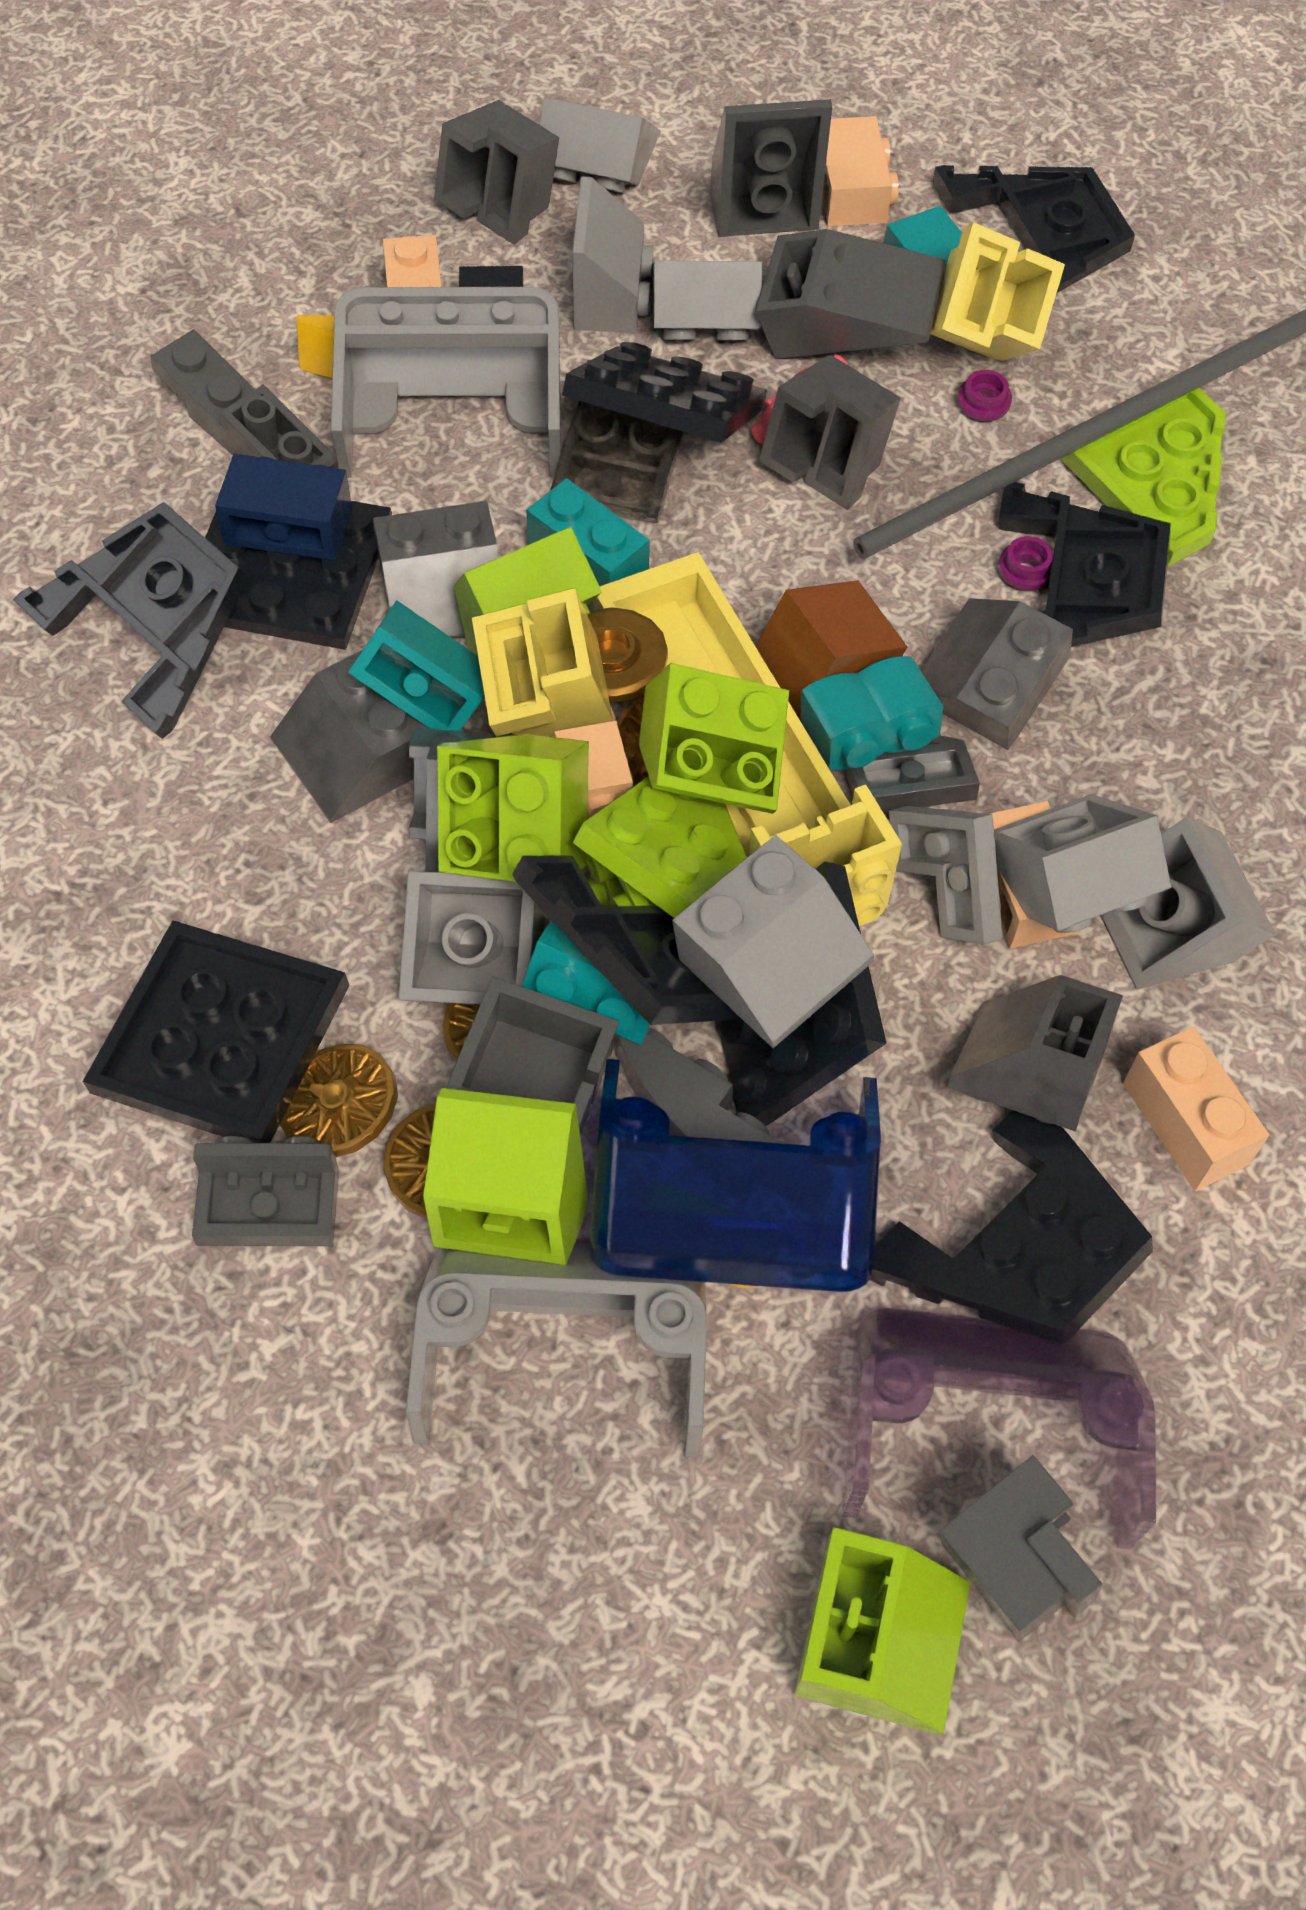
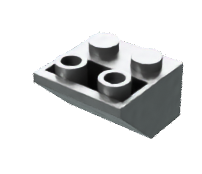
(1039, 1049)

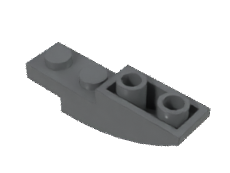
(231, 409)
(689, 1091)

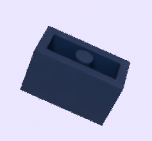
(284, 506)

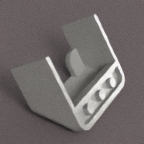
(444, 345)
(469, 1285)

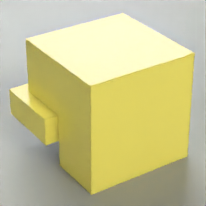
(994, 296)
(541, 667)

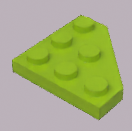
(1162, 469)
(663, 844)

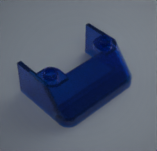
(735, 1205)

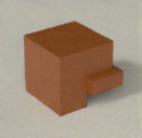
(825, 634)

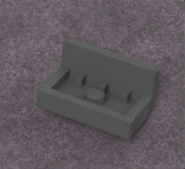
(265, 1193)

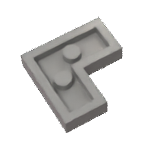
(962, 857)

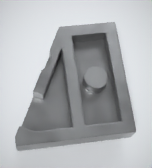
(920, 777)

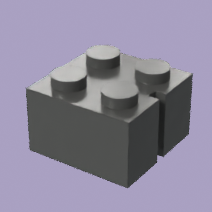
(535, 1048)

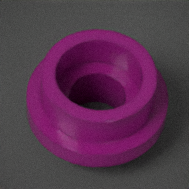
(985, 396)
(1029, 551)

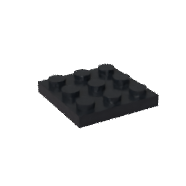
(666, 391)
(302, 594)
(217, 1034)
(818, 1051)

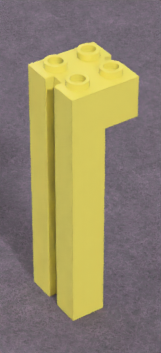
(811, 806)

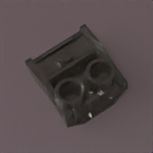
(619, 461)

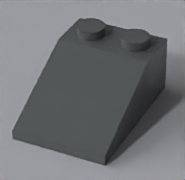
(770, 167)

